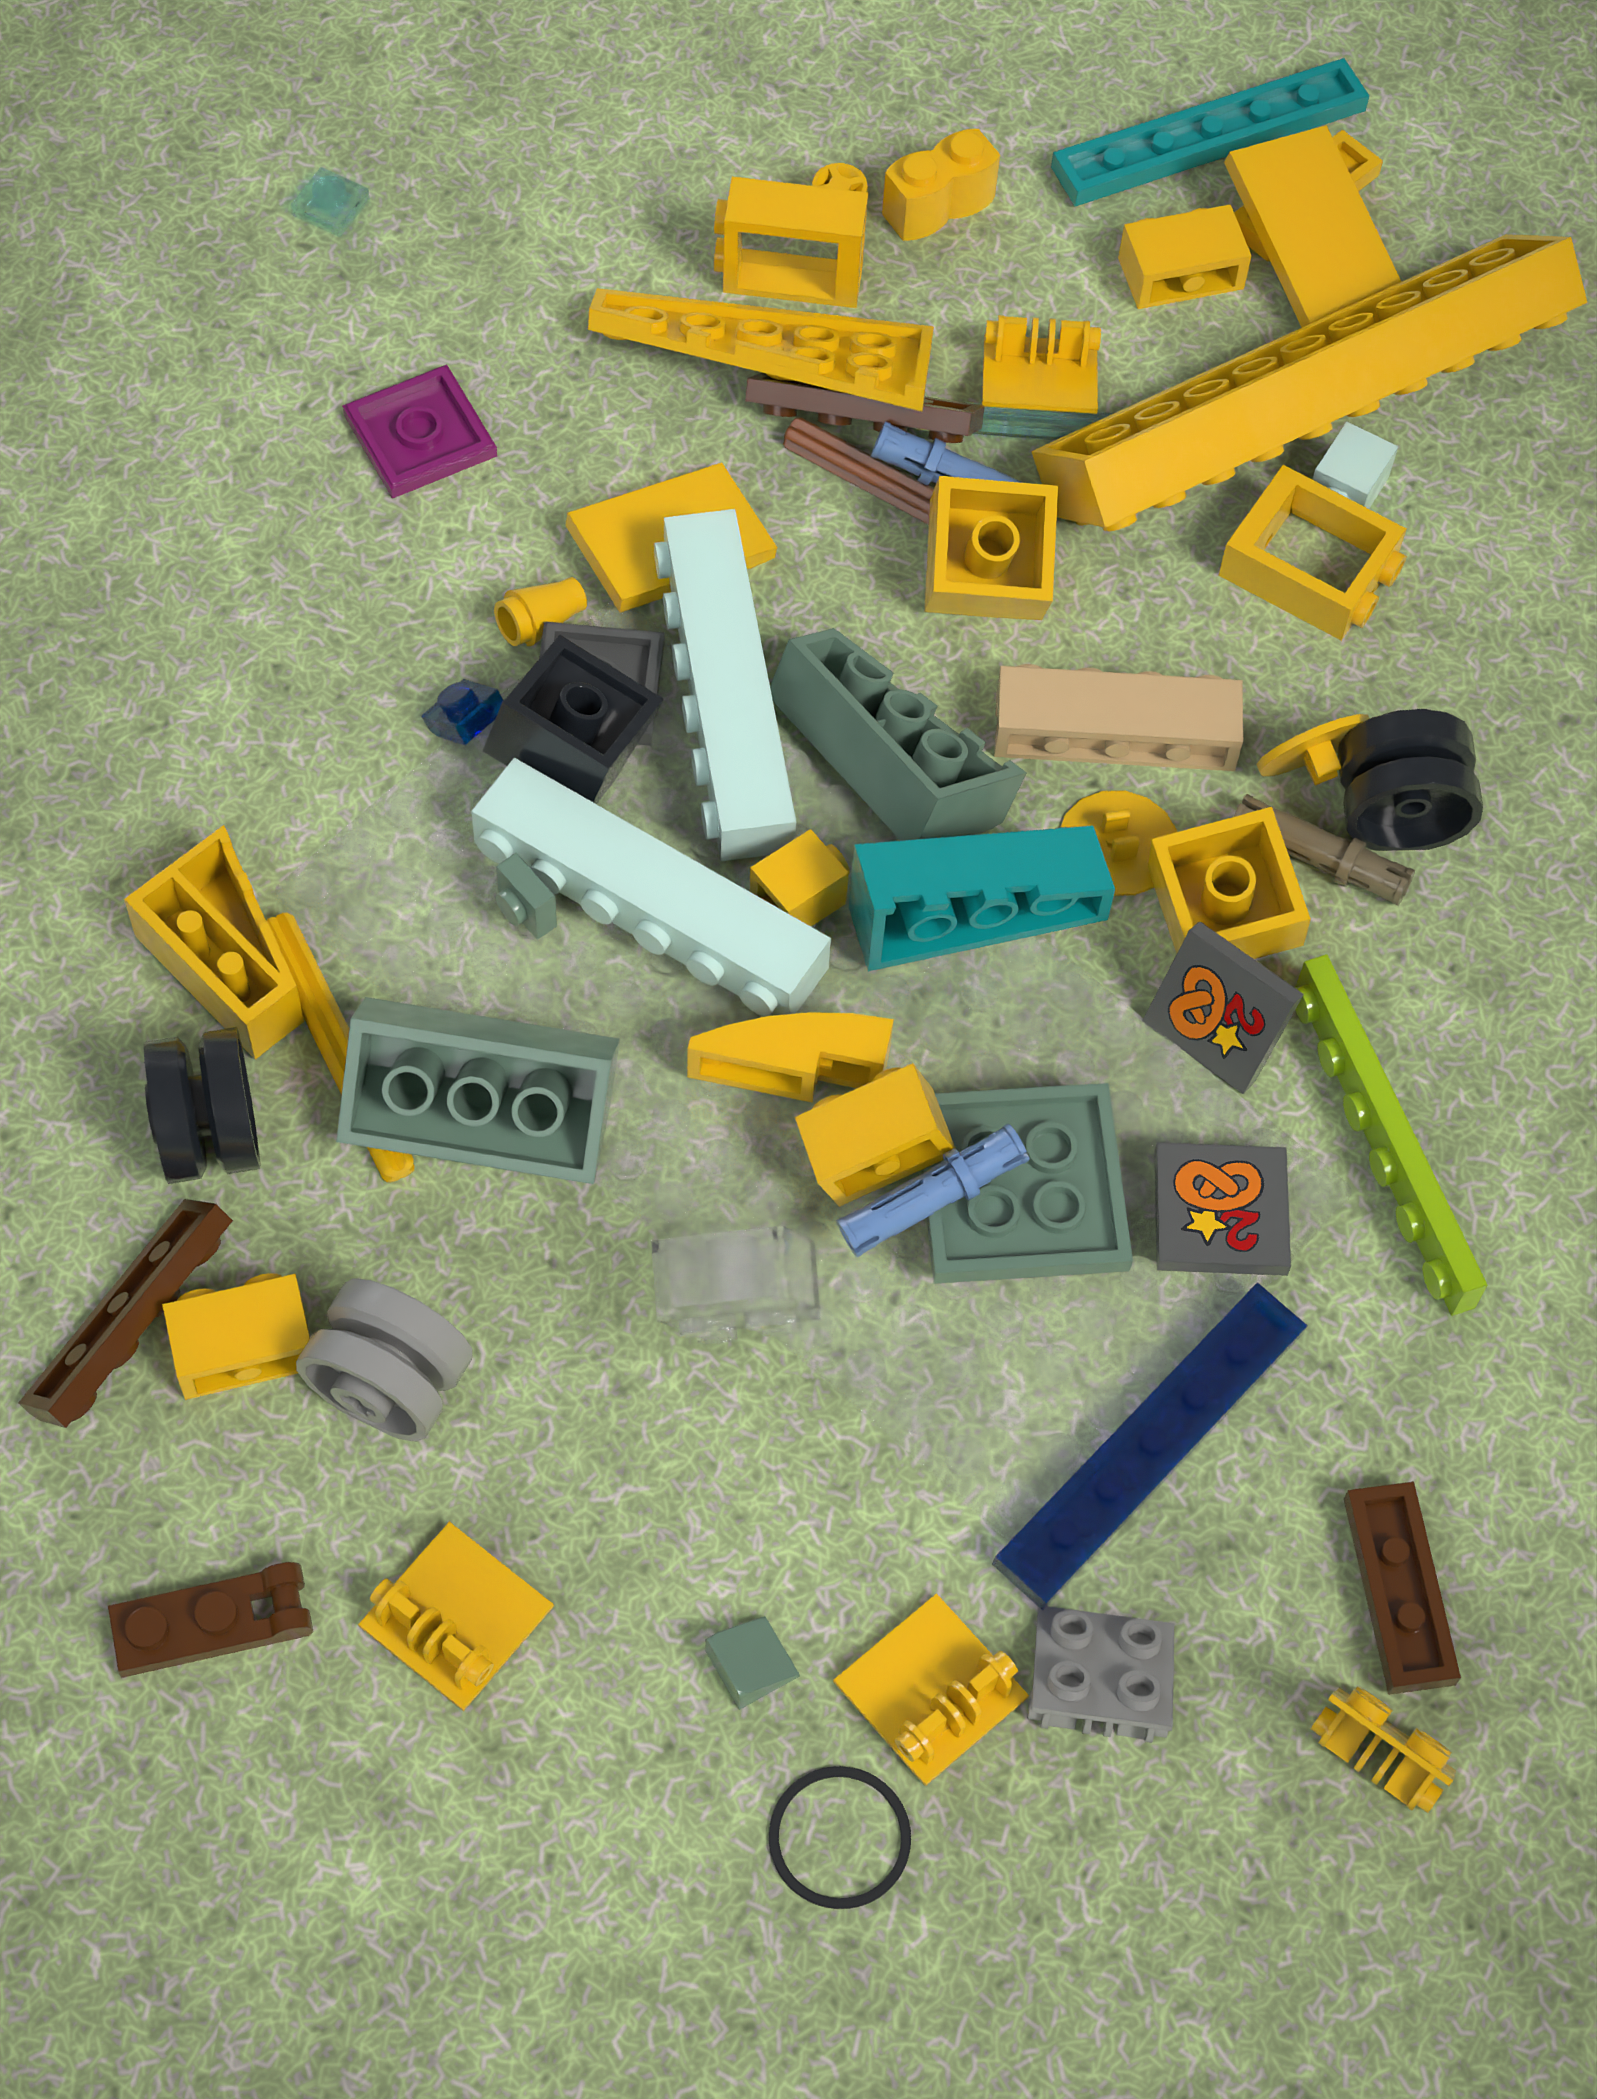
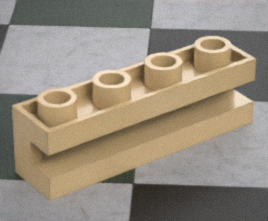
(1119, 717)

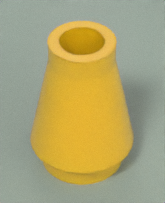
(526, 609)

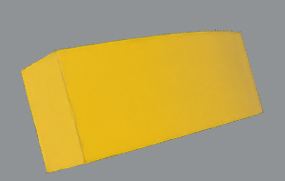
(792, 1052)

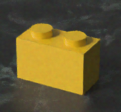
(1184, 256)
(874, 1134)
(237, 1334)

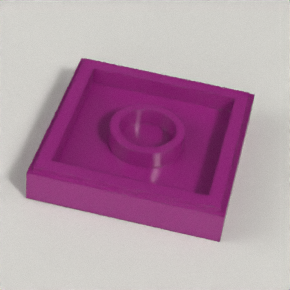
(419, 431)

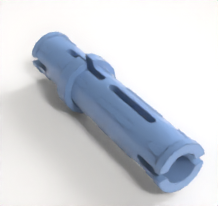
(927, 458)
(945, 1183)

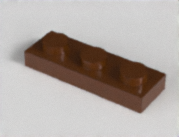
(1401, 1588)

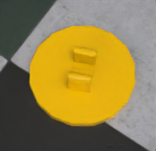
(1311, 749)
(1125, 831)

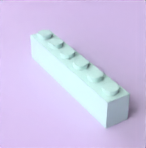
(727, 685)
(651, 891)

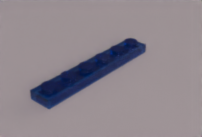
(1148, 1446)

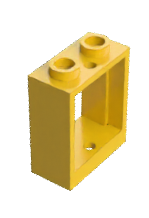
(794, 213)
(1295, 590)

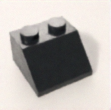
(573, 720)

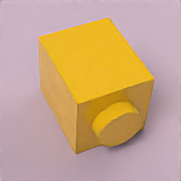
(803, 878)

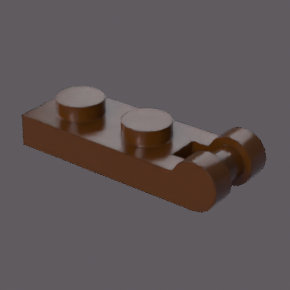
(208, 1620)

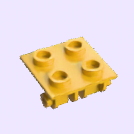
(1041, 371)
(455, 1615)
(932, 1689)
(1424, 1755)

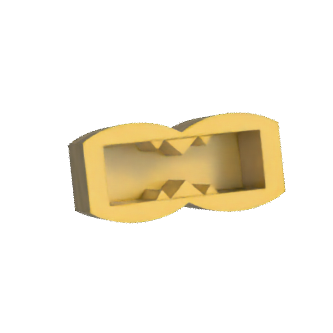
(940, 184)

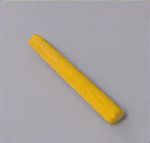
(327, 1025)

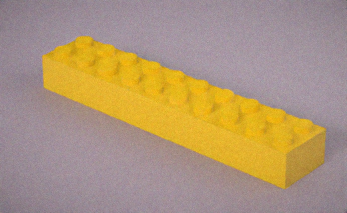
(1310, 379)

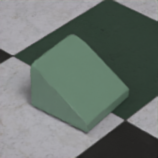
(750, 1660)

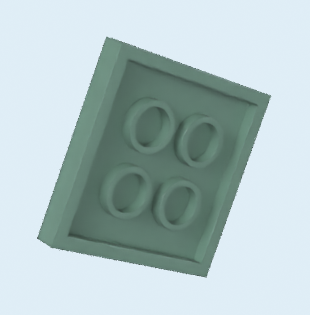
(1047, 1215)

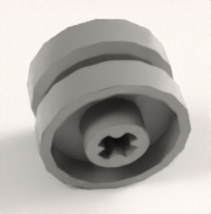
(385, 1359)

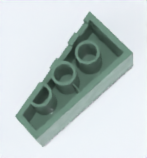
(889, 742)

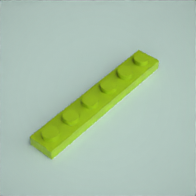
(1396, 1154)

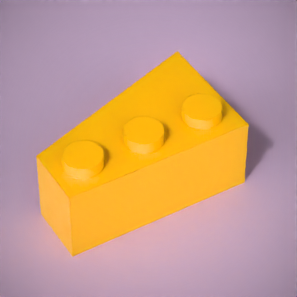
(217, 944)

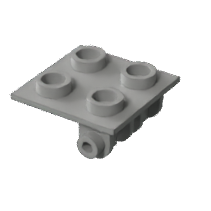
(1103, 1672)

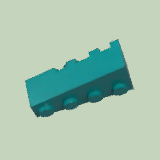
(974, 891)

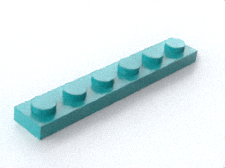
(1208, 131)

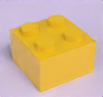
(991, 548)
(1233, 881)

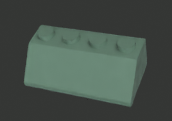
(477, 1089)

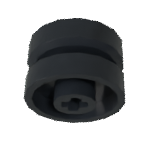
(1410, 780)
(192, 1106)

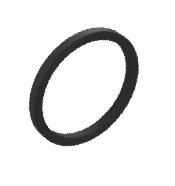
(804, 1892)

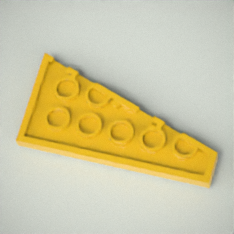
(825, 350)

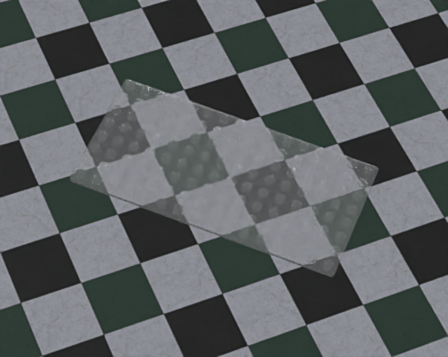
(974, 1380)

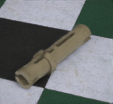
(1337, 856)

